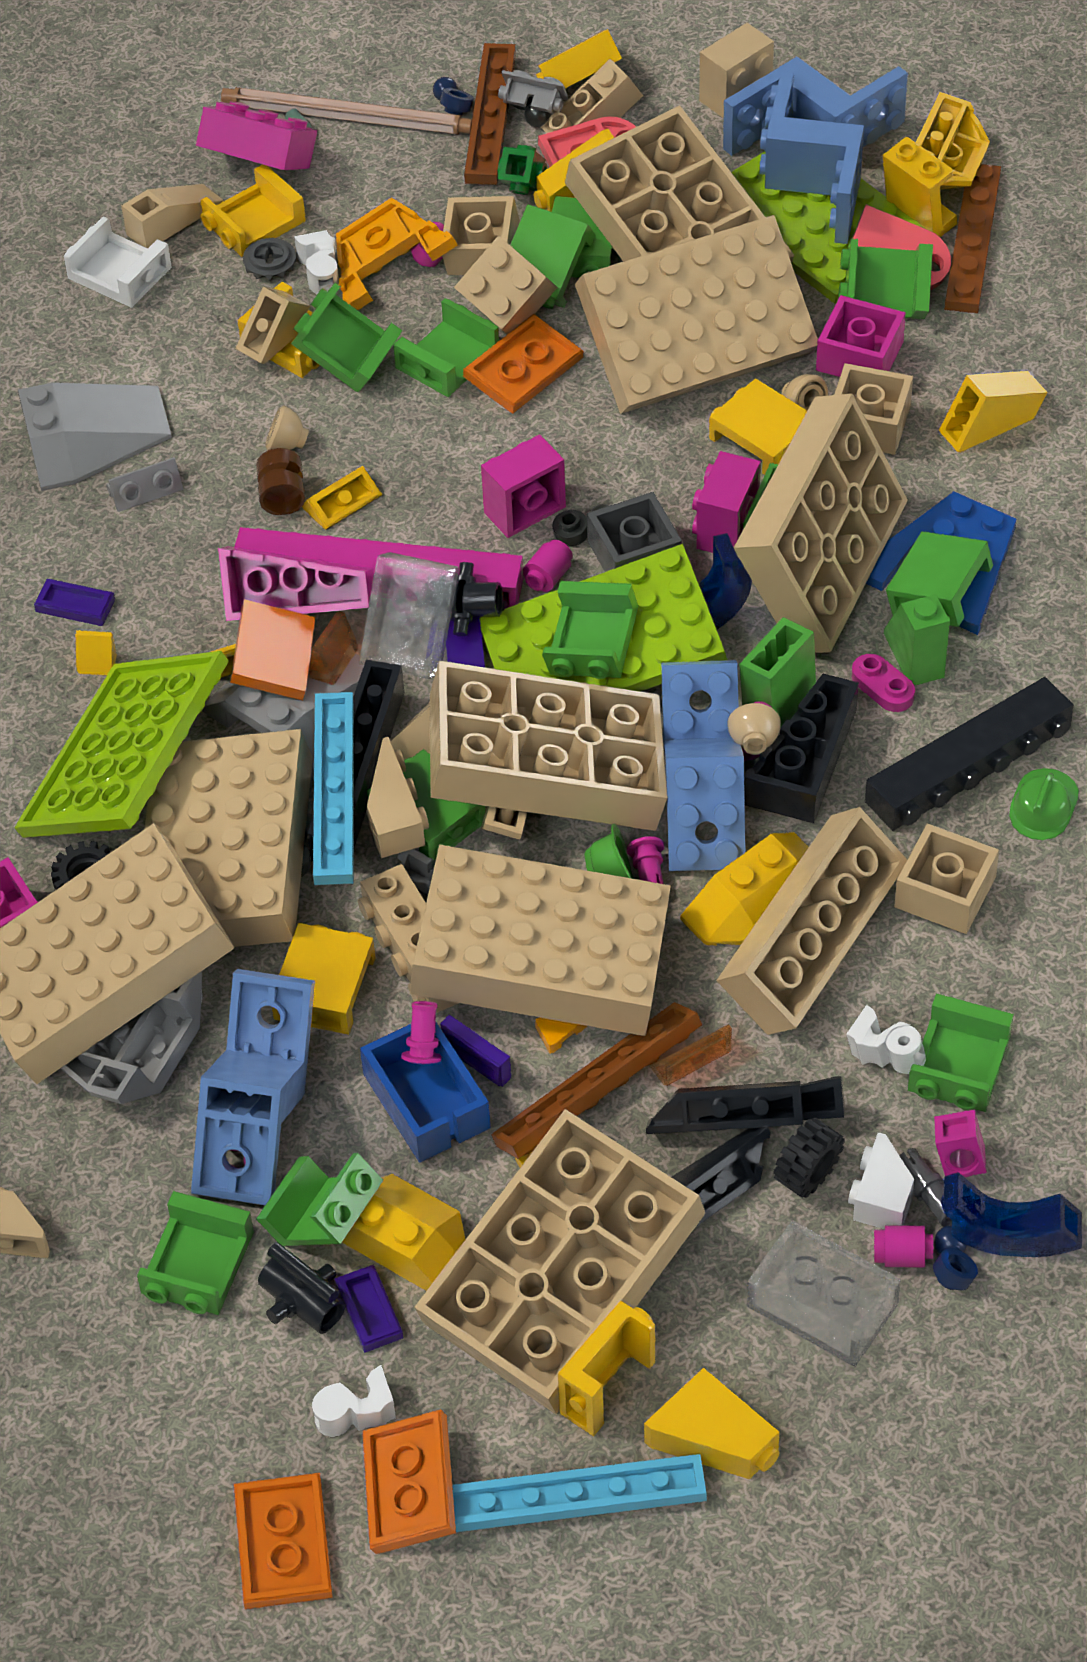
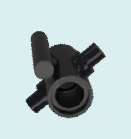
(474, 599)
(300, 1290)

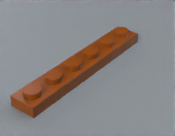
(489, 115)
(973, 241)
(597, 1079)

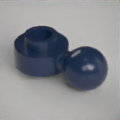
(453, 100)
(953, 1267)

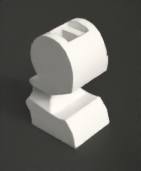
(319, 255)
(896, 1045)
(339, 1408)

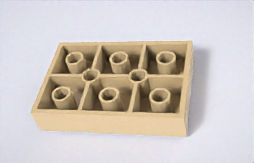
(659, 187)
(696, 314)
(822, 520)
(546, 746)
(240, 827)
(540, 940)
(102, 952)
(558, 1255)

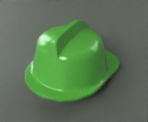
(1043, 804)
(609, 855)

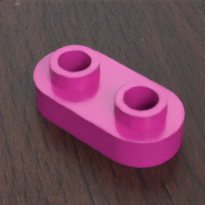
(881, 680)

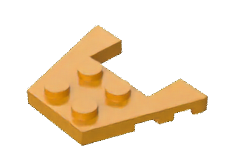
(380, 238)

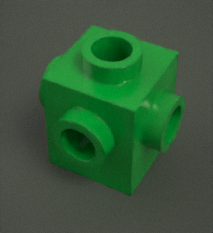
(515, 162)

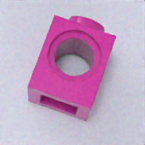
(960, 1143)

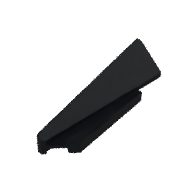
(749, 1106)
(726, 1170)

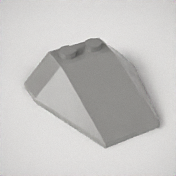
(89, 427)
(276, 712)
(142, 1052)

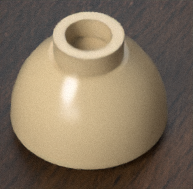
(804, 389)
(286, 430)
(754, 727)

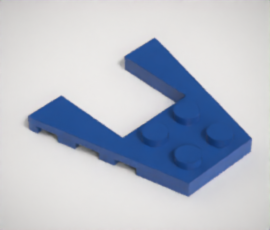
(961, 518)

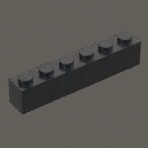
(375, 714)
(969, 754)

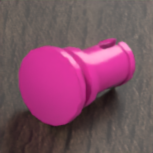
(647, 858)
(422, 1034)

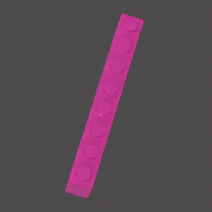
(362, 552)

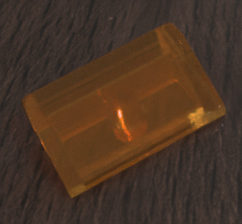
(333, 650)
(693, 1055)

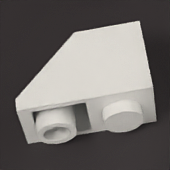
(885, 1188)

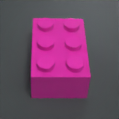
(256, 136)

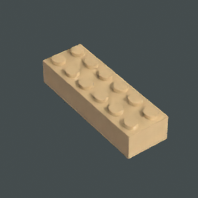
(812, 921)

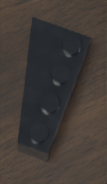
(802, 759)

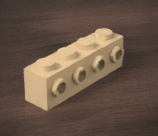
(398, 916)

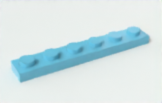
(333, 789)
(579, 1492)

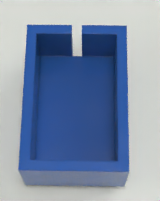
(425, 1100)

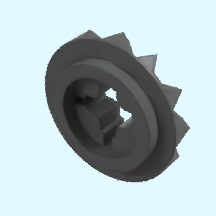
(258, 252)

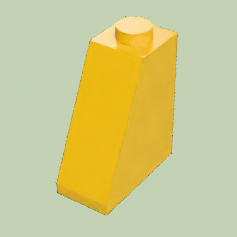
(581, 59)
(552, 180)
(990, 407)
(715, 1424)

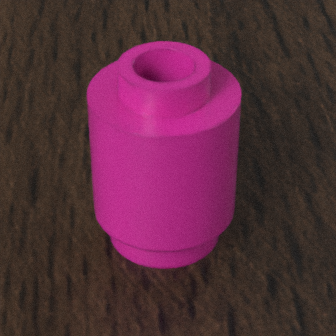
(547, 565)
(902, 1246)

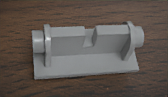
(546, 92)
(145, 484)

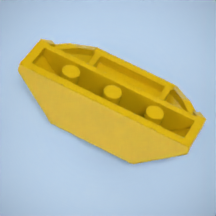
(955, 138)
(743, 890)
(407, 1231)

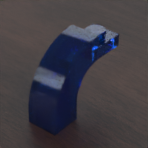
(726, 583)
(1011, 1228)

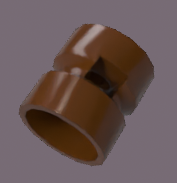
(280, 481)

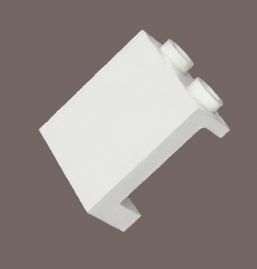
(116, 264)

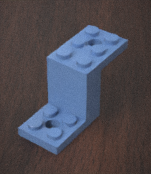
(815, 97)
(812, 156)
(702, 765)
(252, 1087)

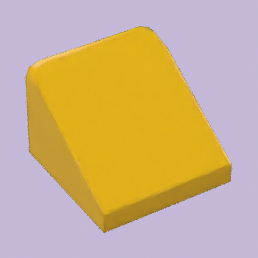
(94, 652)

